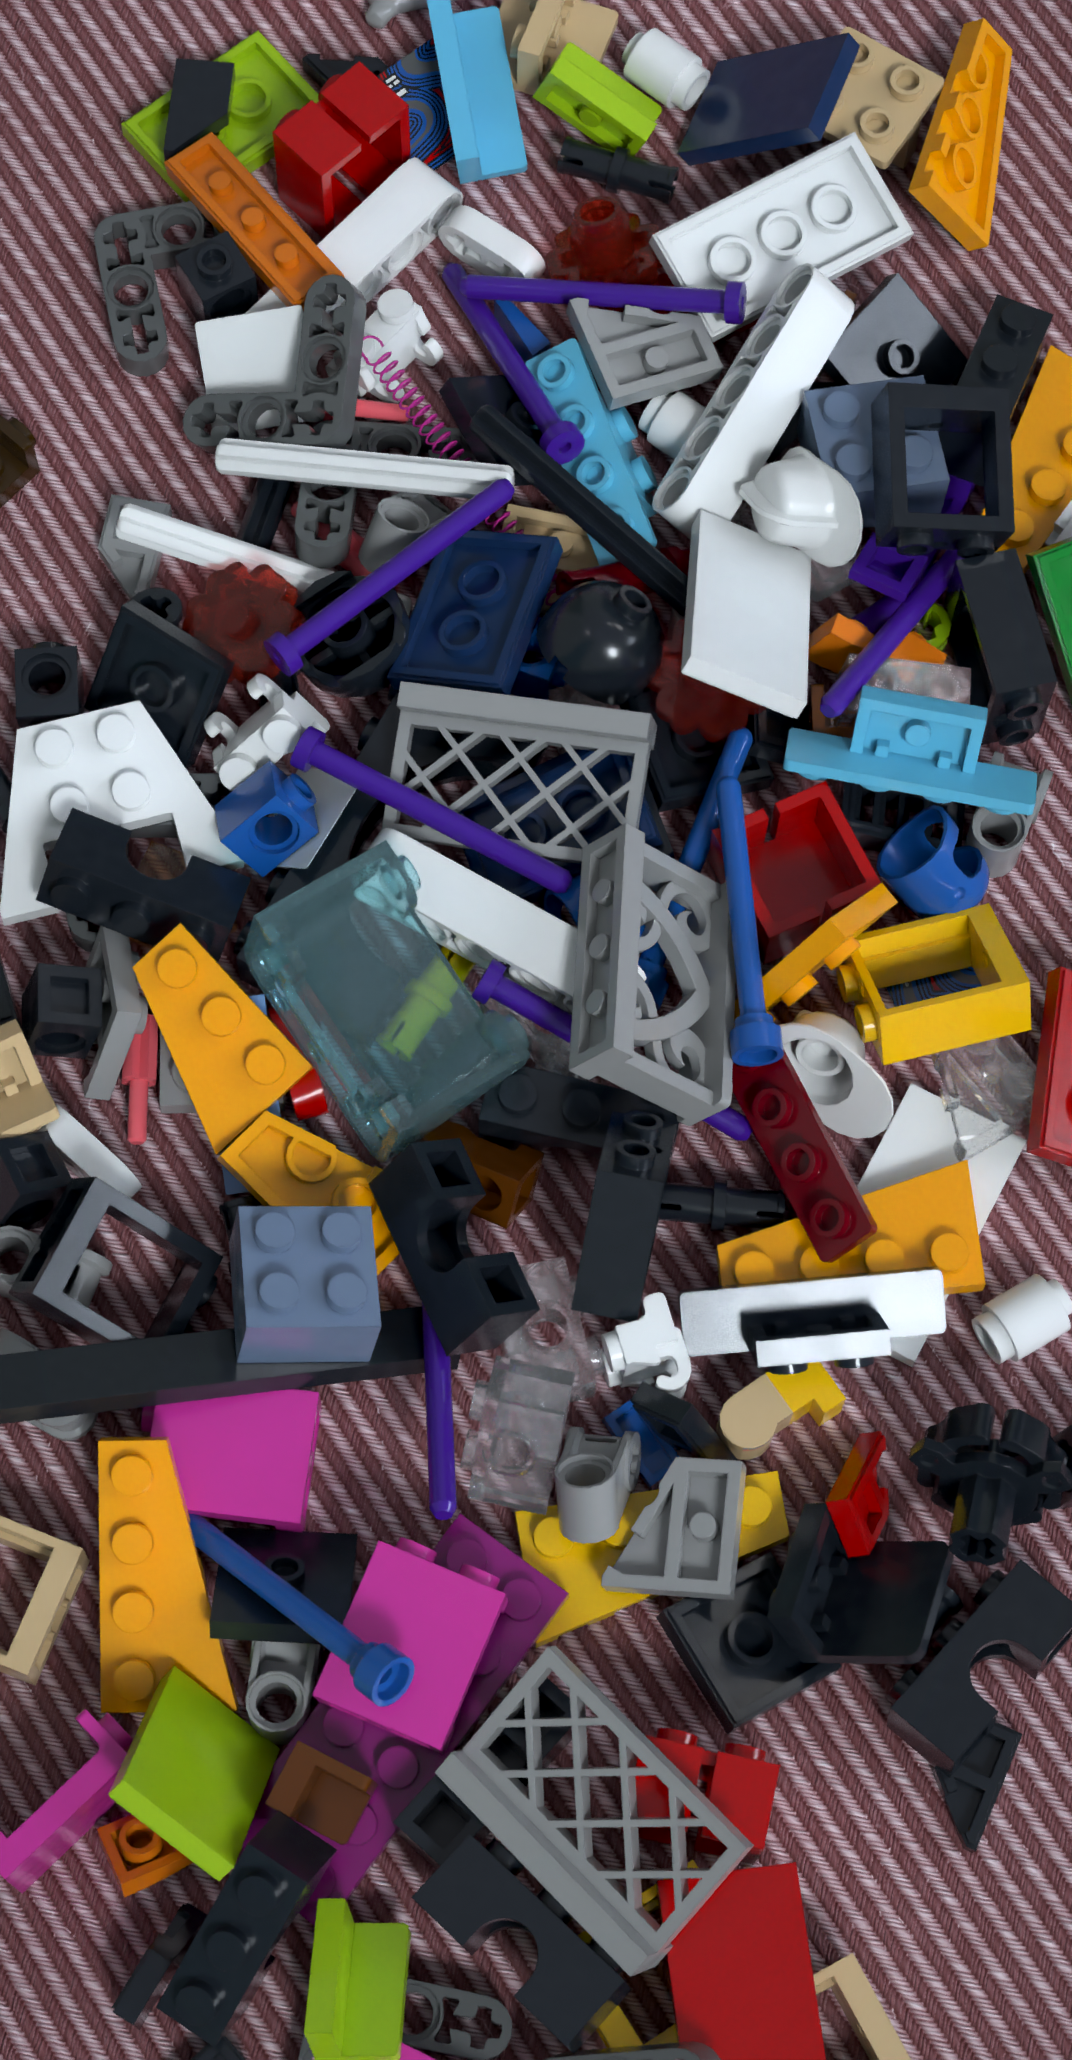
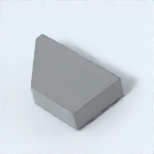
(130, 563)

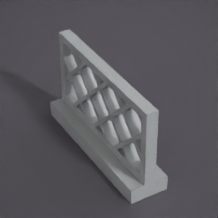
(523, 721)
(568, 1863)

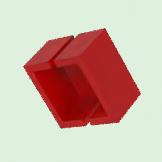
(353, 130)
(803, 872)
(737, 1785)

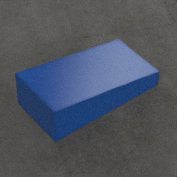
(520, 330)
(655, 1452)

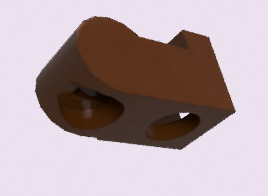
(505, 1174)

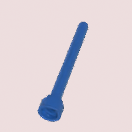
(697, 849)
(755, 1036)
(377, 1669)

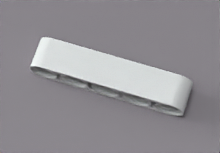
(385, 231)
(755, 399)
(490, 923)

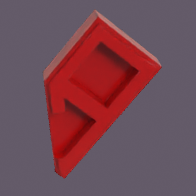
(856, 1500)

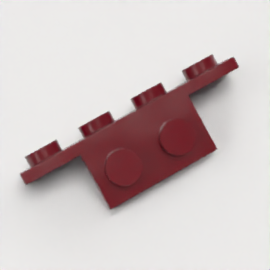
(803, 1157)

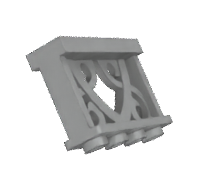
(608, 986)

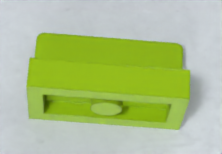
(597, 101)
(356, 1986)

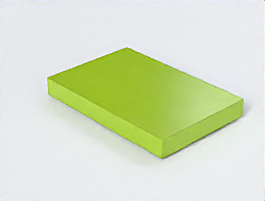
(262, 94)
(195, 1773)

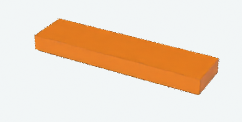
(255, 221)

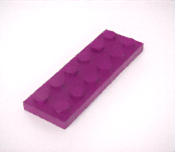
(397, 1763)

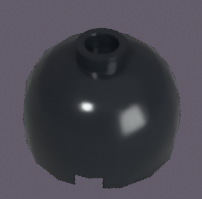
(604, 639)
(360, 652)

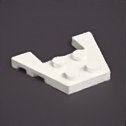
(106, 766)

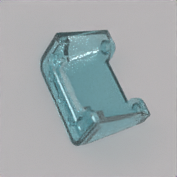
(379, 1002)

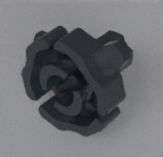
(990, 1480)

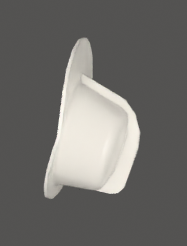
(806, 507)
(835, 1074)

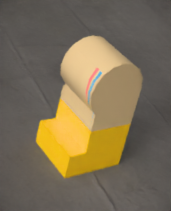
(774, 1403)

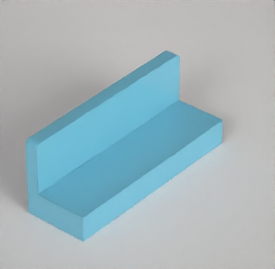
(477, 91)

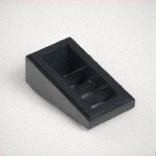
(874, 835)

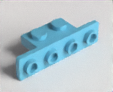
(608, 459)
(915, 749)

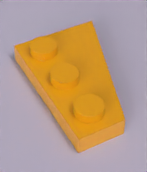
(827, 945)
(218, 1037)
(297, 1168)

